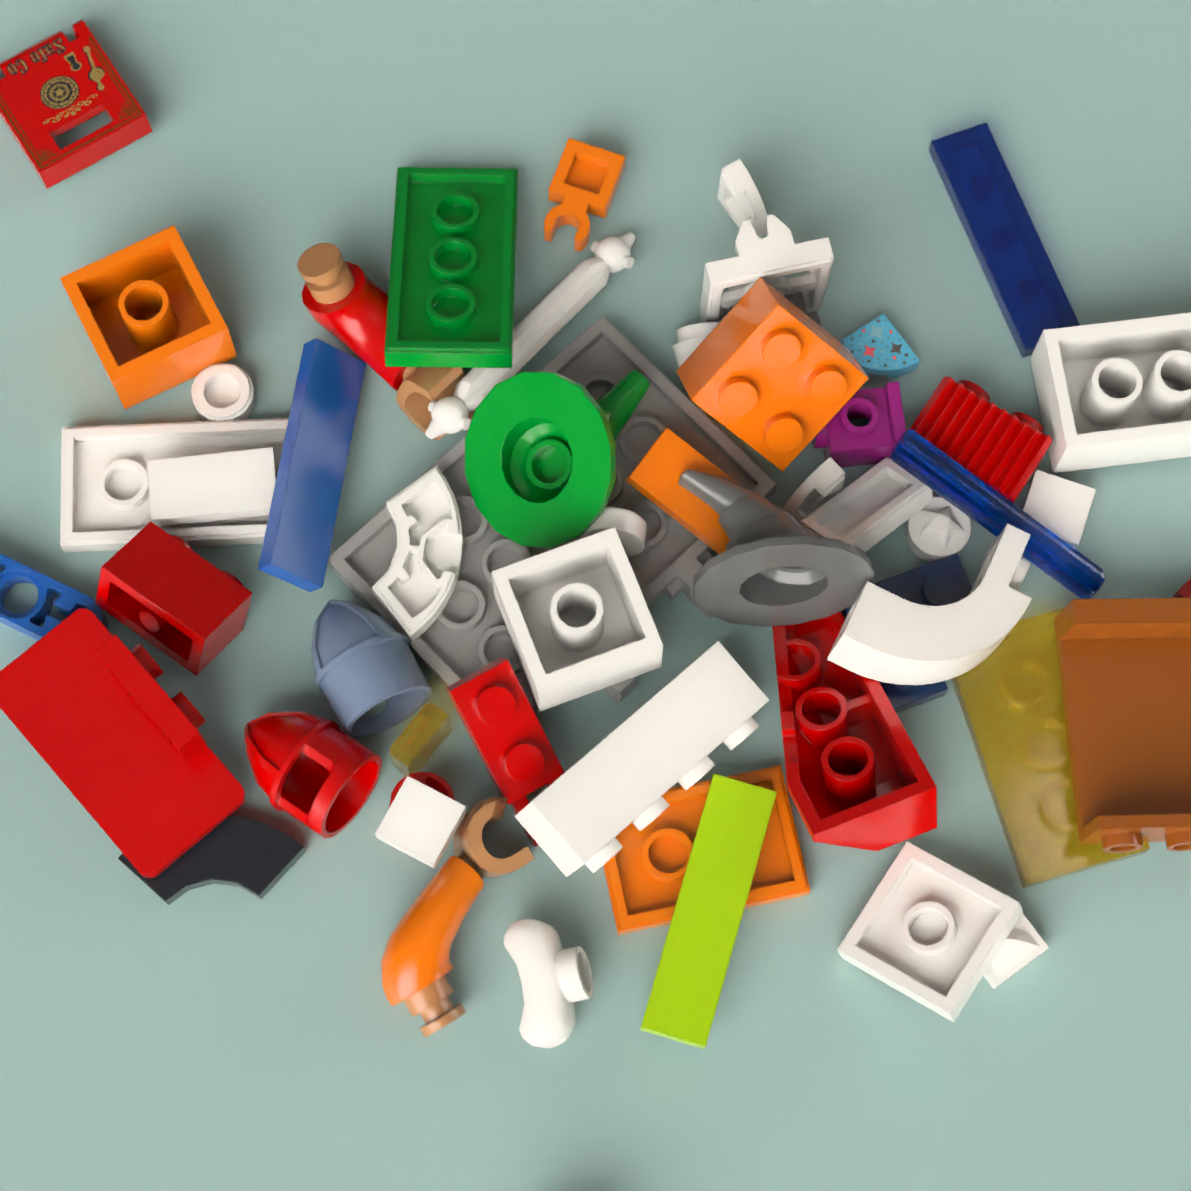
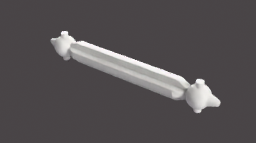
(534, 332)

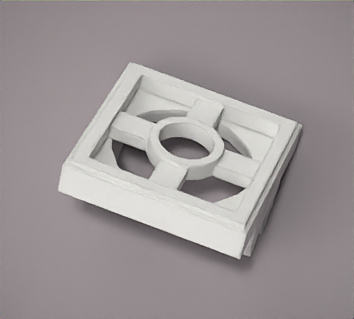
(770, 260)

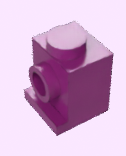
(866, 444)

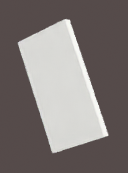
(108, 479)

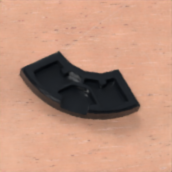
(232, 854)

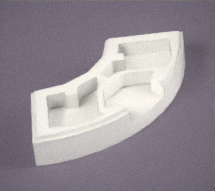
(425, 556)

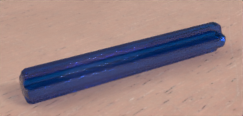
(995, 511)

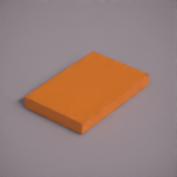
(651, 866)

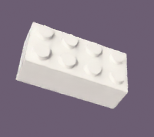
(1115, 391)

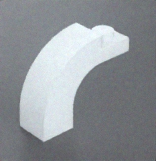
(930, 644)

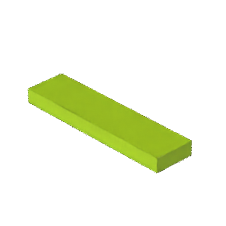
(708, 911)

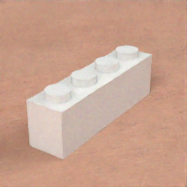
(642, 760)

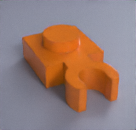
(582, 186)

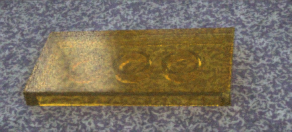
(1023, 750)

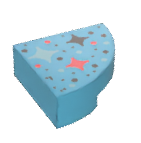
(881, 349)

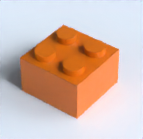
(149, 316)
(771, 375)

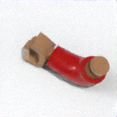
(356, 314)

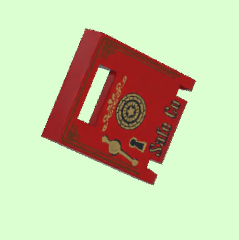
(59, 88)

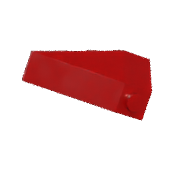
(846, 747)

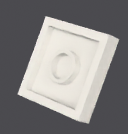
(930, 931)

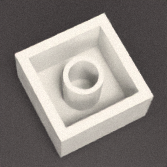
(577, 619)

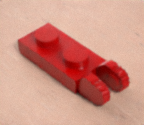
(506, 733)

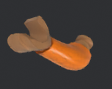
(422, 940)

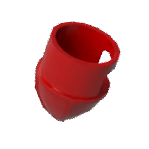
(311, 768)

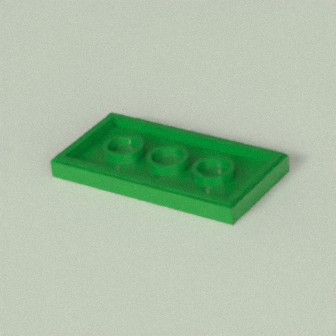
(452, 268)

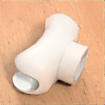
(549, 979)

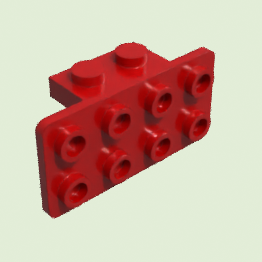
(119, 741)

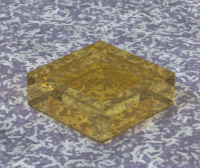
(420, 739)

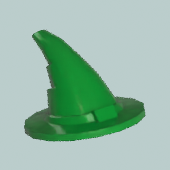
(546, 454)

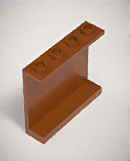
(1128, 719)

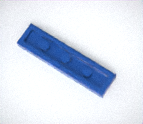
(312, 466)

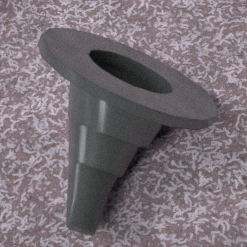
(771, 563)

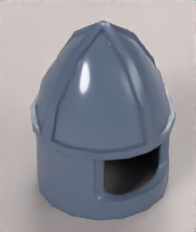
(363, 663)

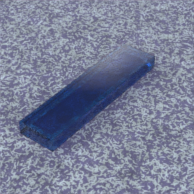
(1002, 235)

